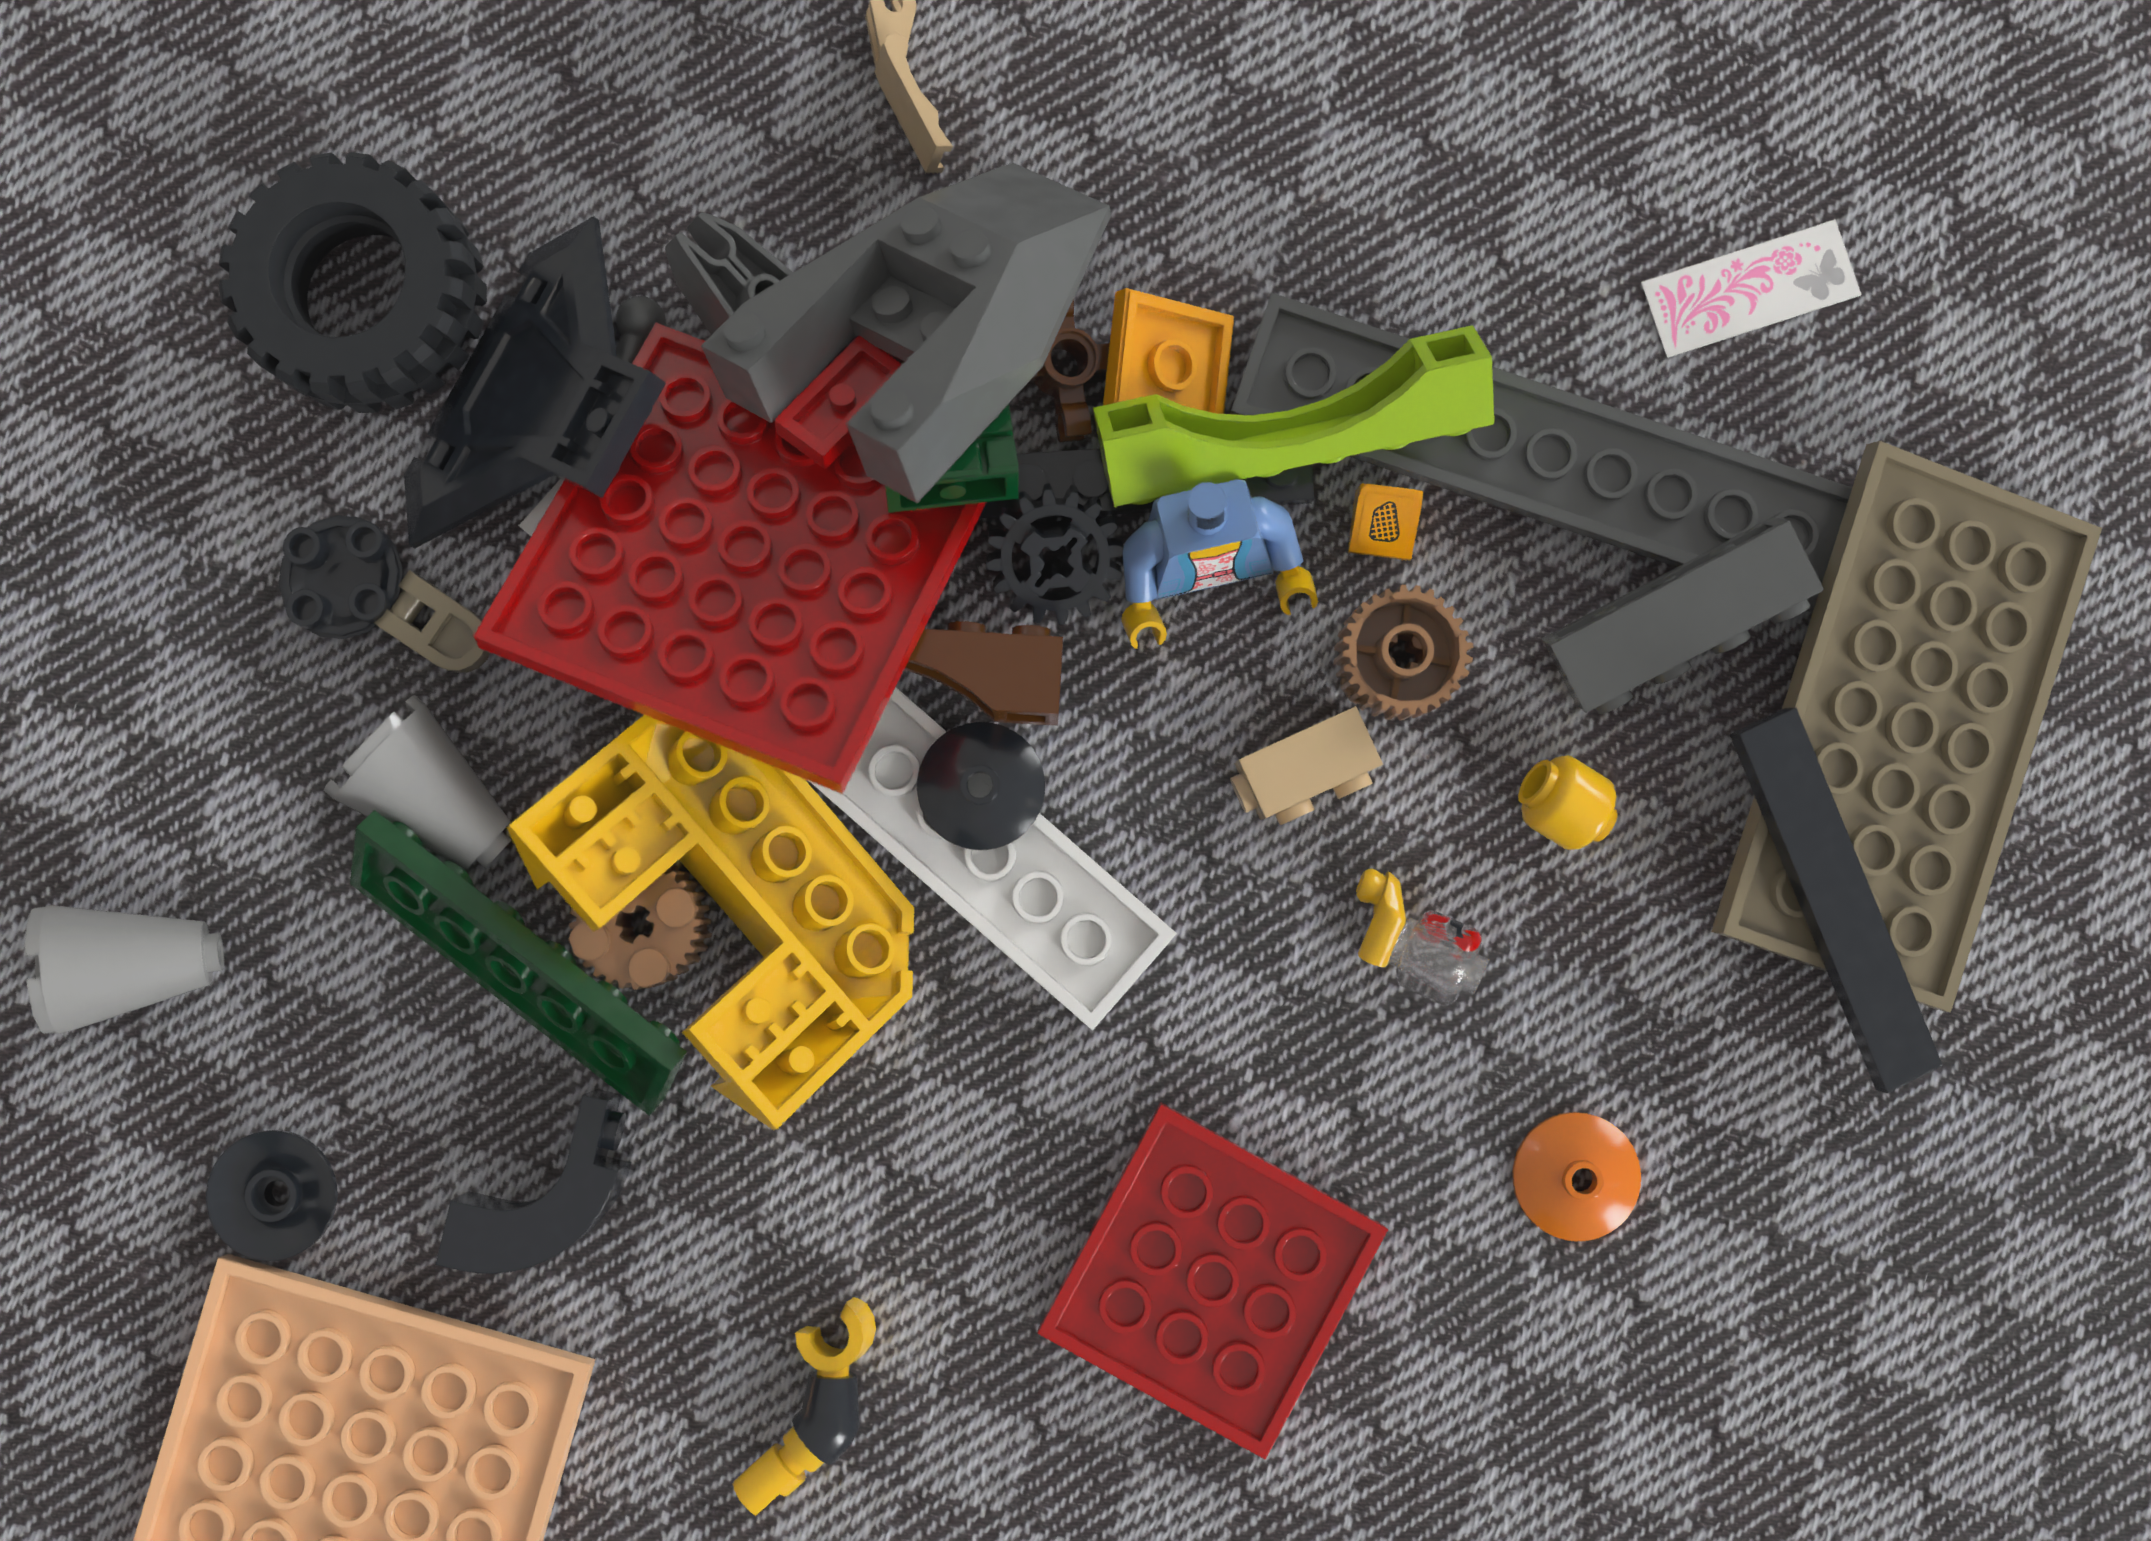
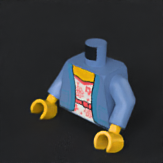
(1205, 542)

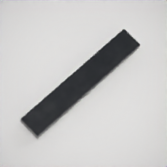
(1836, 899)

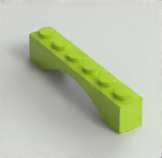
(1422, 392)

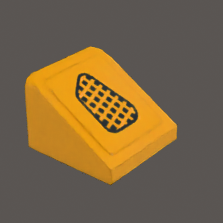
(1385, 521)

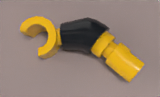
(827, 1417)

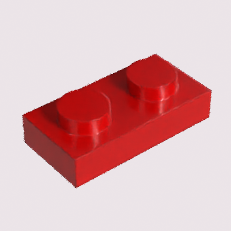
(819, 414)

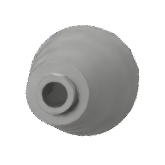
(422, 780)
(112, 963)

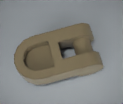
(447, 635)

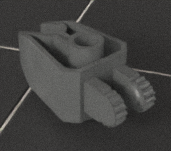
(722, 268)

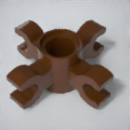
(1071, 410)

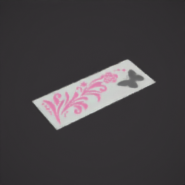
(1751, 288)

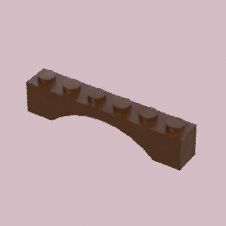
(1001, 673)

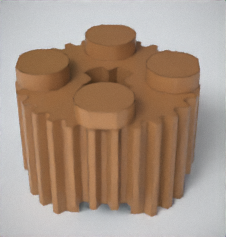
(1428, 631)
(652, 957)

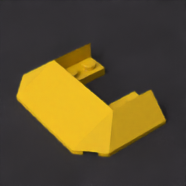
(773, 863)

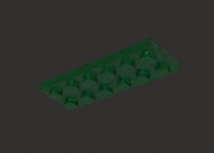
(513, 963)

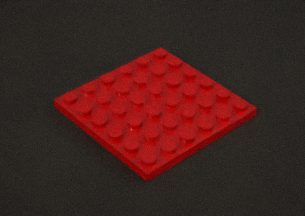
(730, 581)

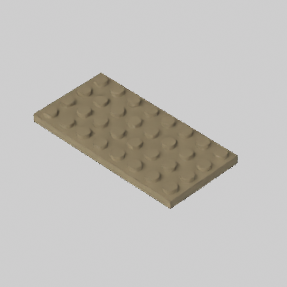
(1921, 704)

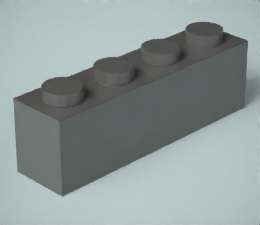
(1683, 615)

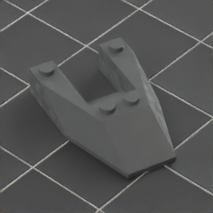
(953, 286)

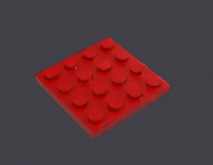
(1212, 1280)

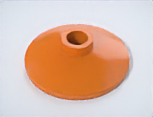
(1546, 1169)

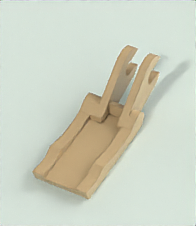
(889, 41)

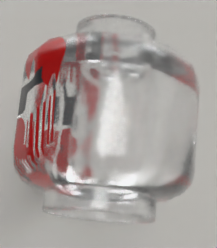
(1438, 957)

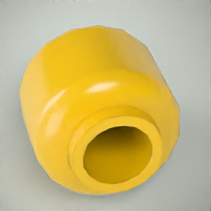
(1568, 802)

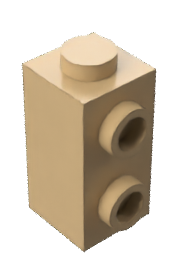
(1305, 764)

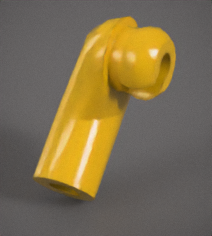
(1388, 915)

